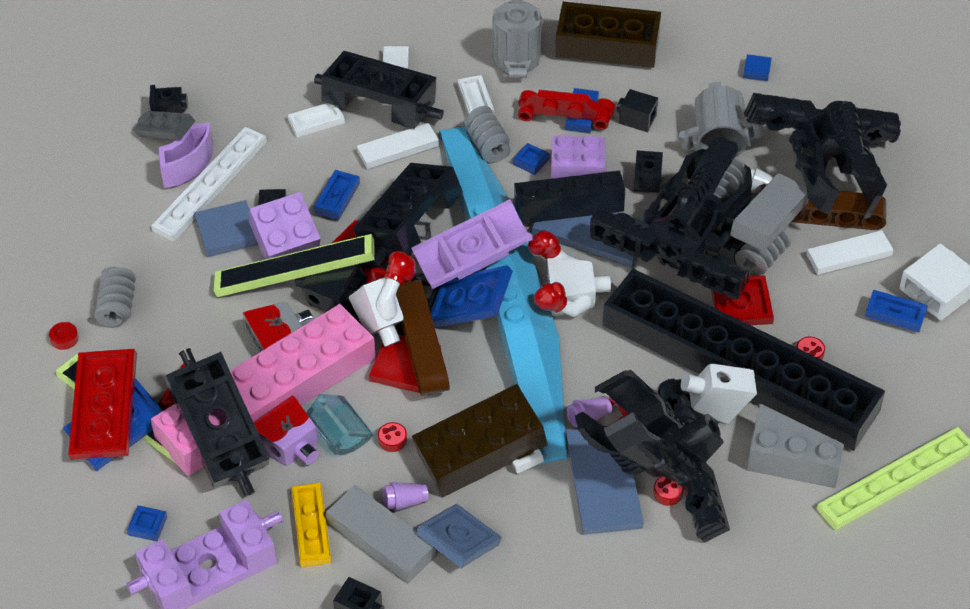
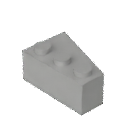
(793, 450)

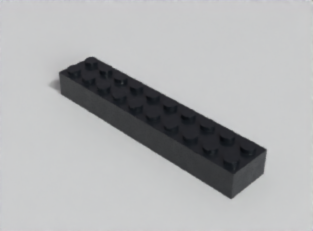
(783, 374)

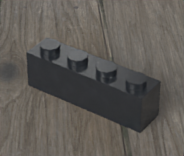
(569, 196)

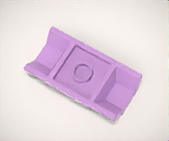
(471, 244)

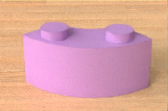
(187, 156)

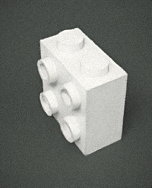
(938, 281)

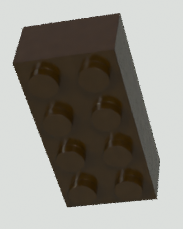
(608, 34)
(480, 440)

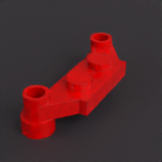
(565, 105)

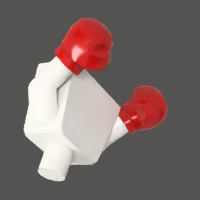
(570, 280)
(377, 300)

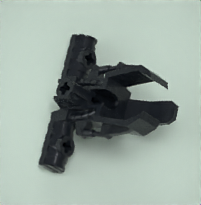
(828, 134)
(687, 222)
(664, 441)

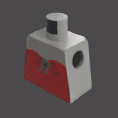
(273, 323)

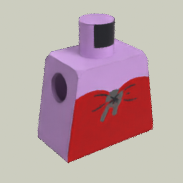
(288, 433)

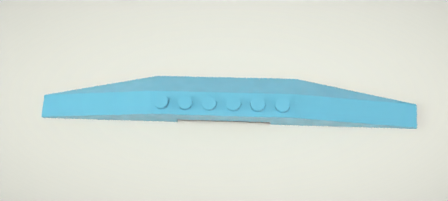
(524, 328)

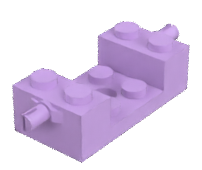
(238, 548)

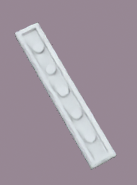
(209, 184)

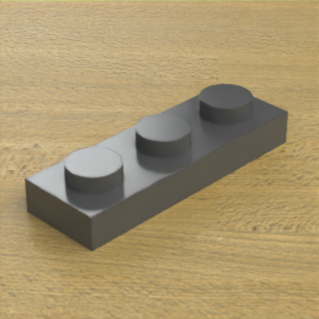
(163, 125)

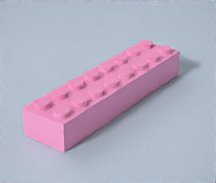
(296, 366)

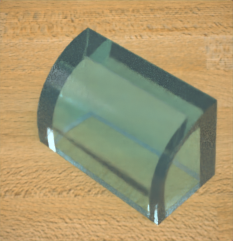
(338, 424)

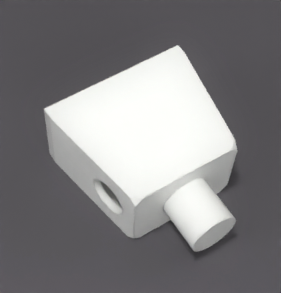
(720, 390)

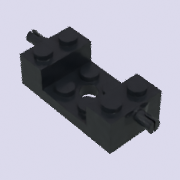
(405, 89)
(402, 206)
(227, 450)

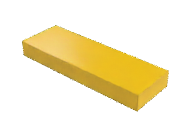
(311, 525)

